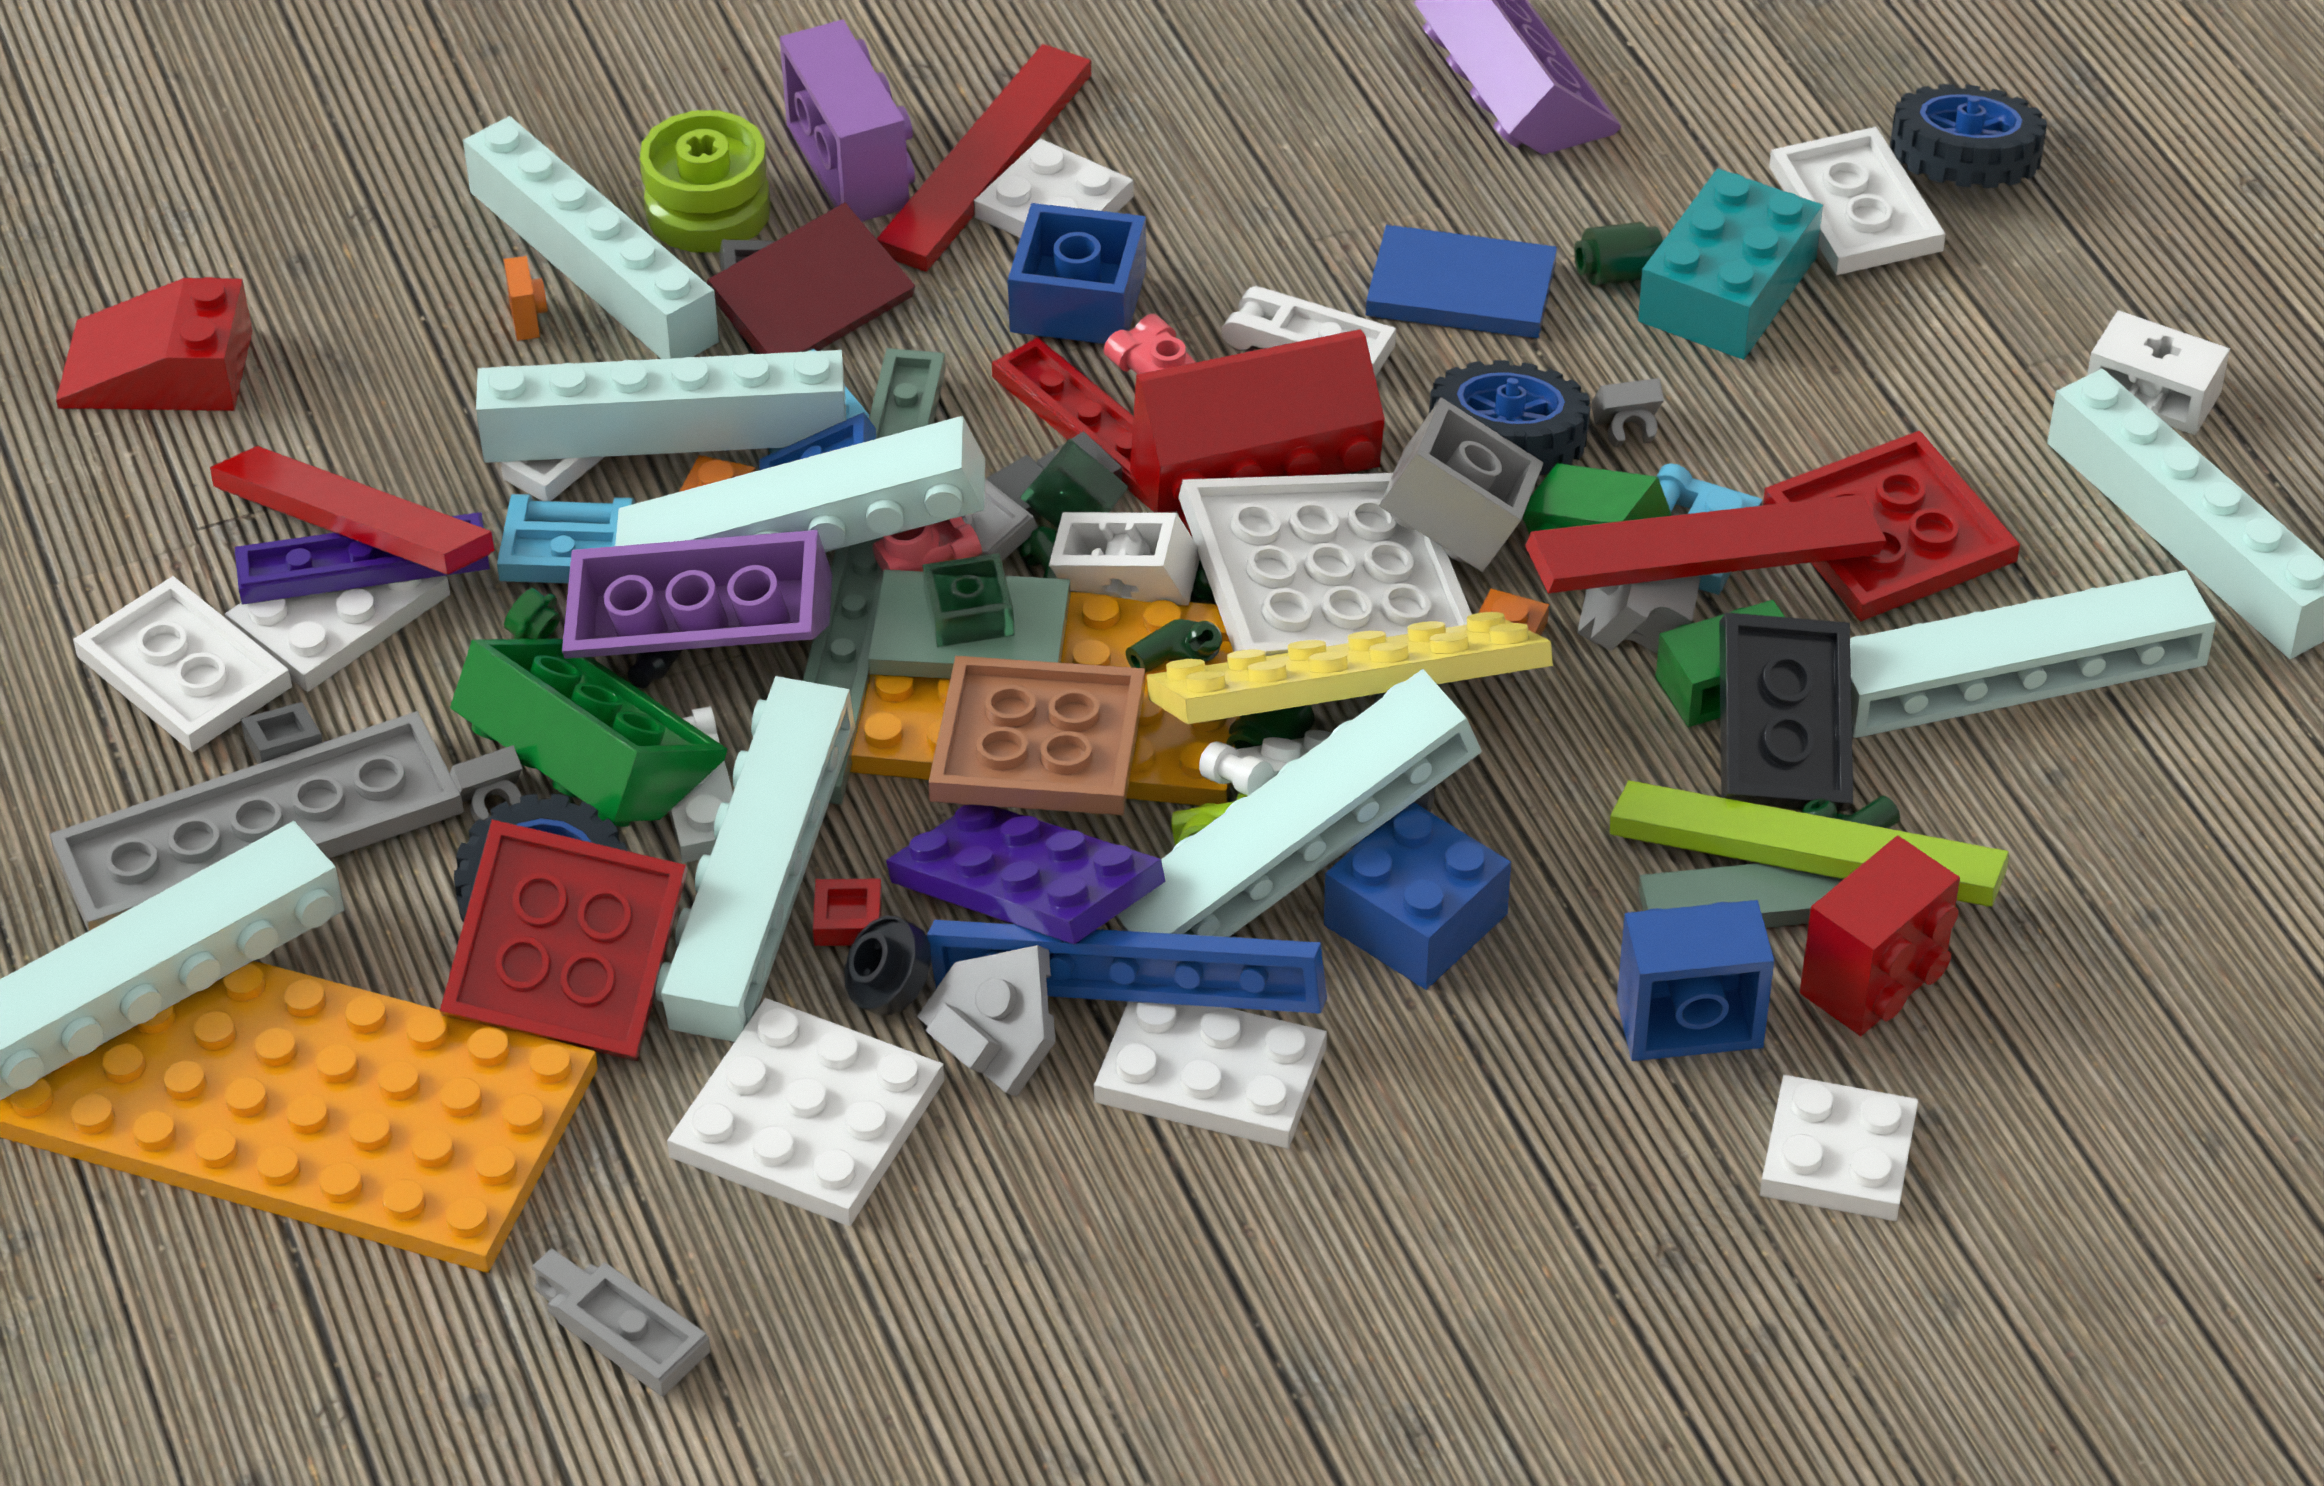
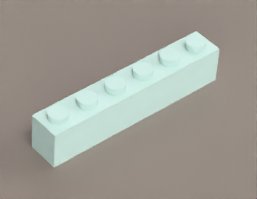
(591, 241)
(657, 405)
(841, 493)
(2192, 510)
(2027, 652)
(1308, 813)
(757, 859)
(162, 953)

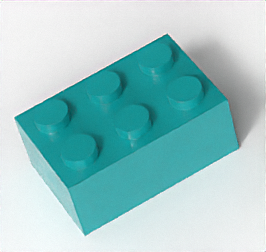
(1730, 263)

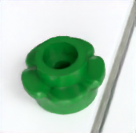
(532, 616)

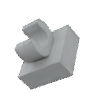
(1628, 403)
(488, 776)

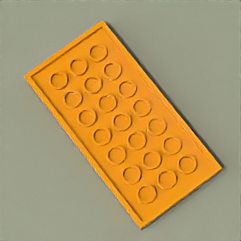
(321, 1110)

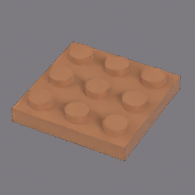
(1038, 735)

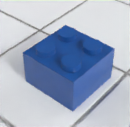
(1076, 273)
(1417, 894)
(1694, 980)

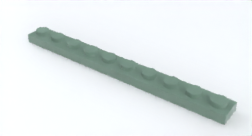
(839, 655)

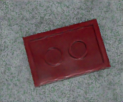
(811, 285)

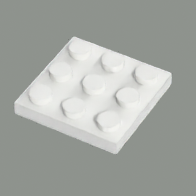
(806, 1111)

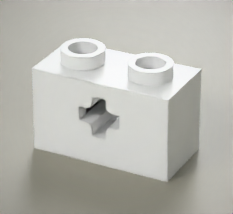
(2163, 368)
(1126, 555)

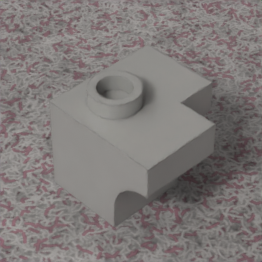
(1637, 611)

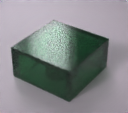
(1073, 484)
(968, 600)

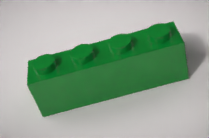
(583, 728)

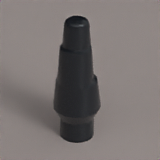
(651, 666)

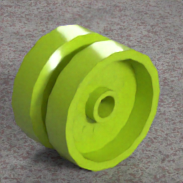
(705, 180)

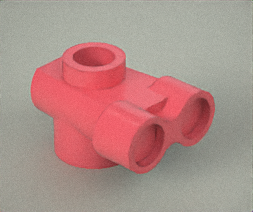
(1147, 347)
(927, 545)

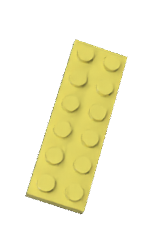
(1358, 668)

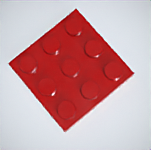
(1927, 513)
(564, 939)

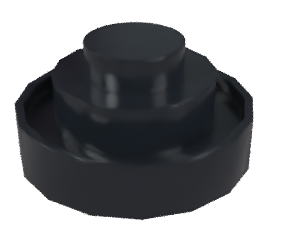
(887, 965)

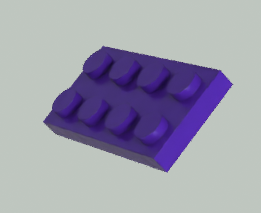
(1026, 871)

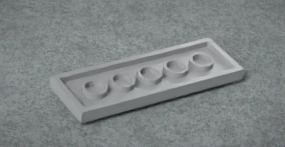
(335, 791)

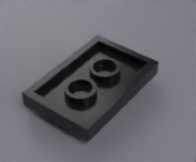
(1785, 710)

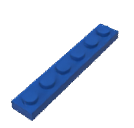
(1152, 965)

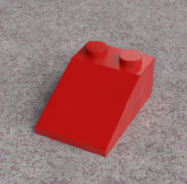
(162, 350)

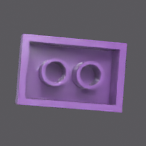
(846, 120)

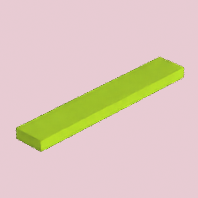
(1789, 837)

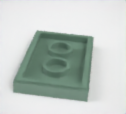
(905, 637)

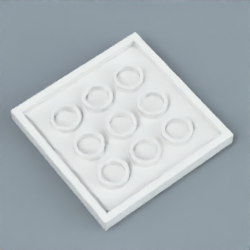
(1315, 560)

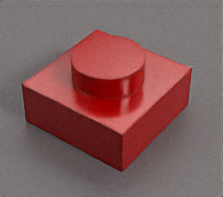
(844, 909)

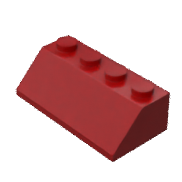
(1258, 415)

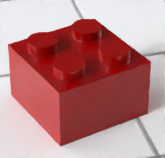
(1880, 936)

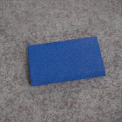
(1461, 281)

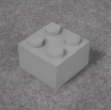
(1461, 485)

